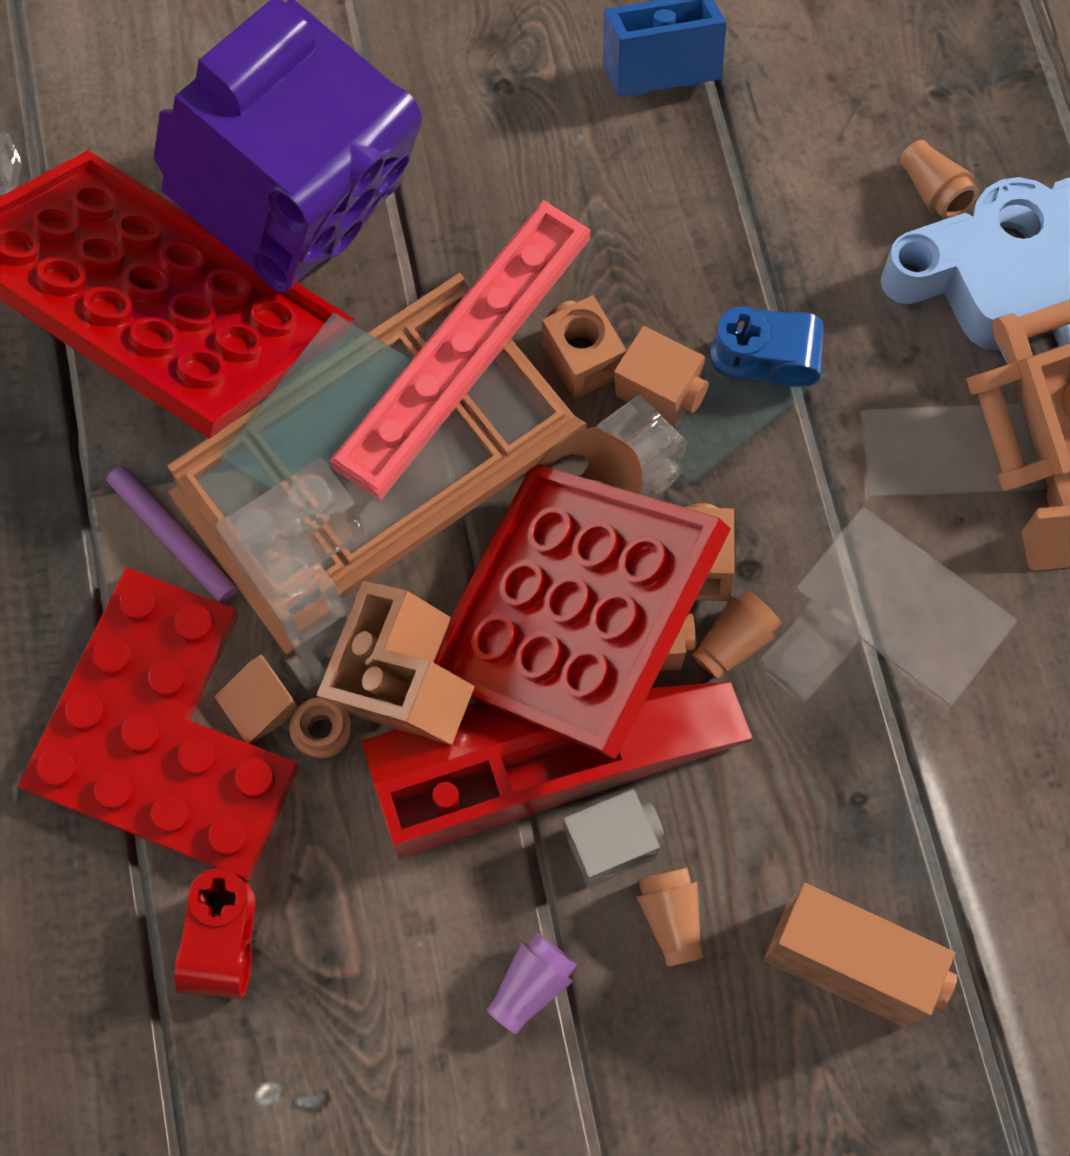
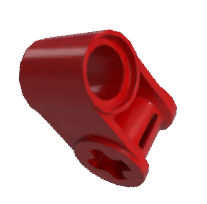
(215, 948)

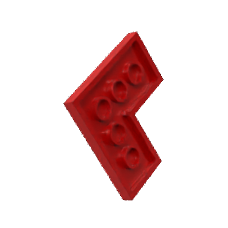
(127, 742)

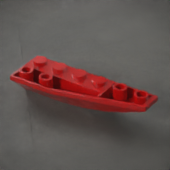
(515, 769)

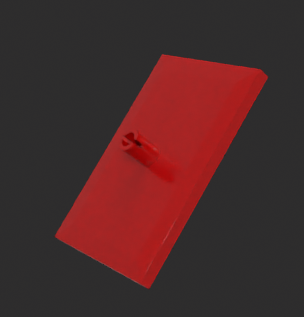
(149, 293)

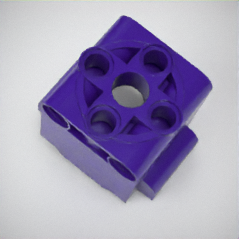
(285, 142)

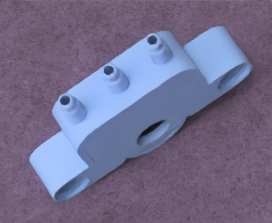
(983, 266)

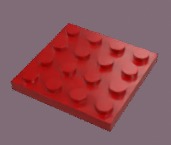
(579, 604)

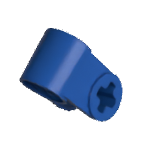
(772, 347)

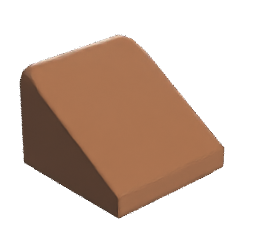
(1048, 539)
(256, 700)

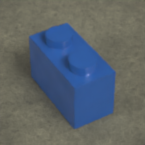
(663, 45)

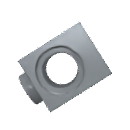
(613, 837)

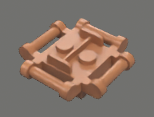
(1044, 396)

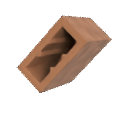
(861, 957)

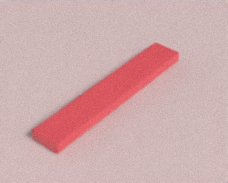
(460, 351)

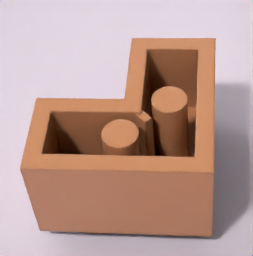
(388, 669)

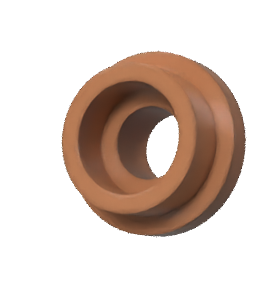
(311, 712)

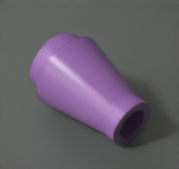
(531, 982)

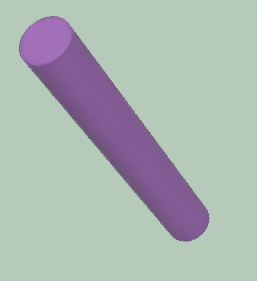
(172, 534)

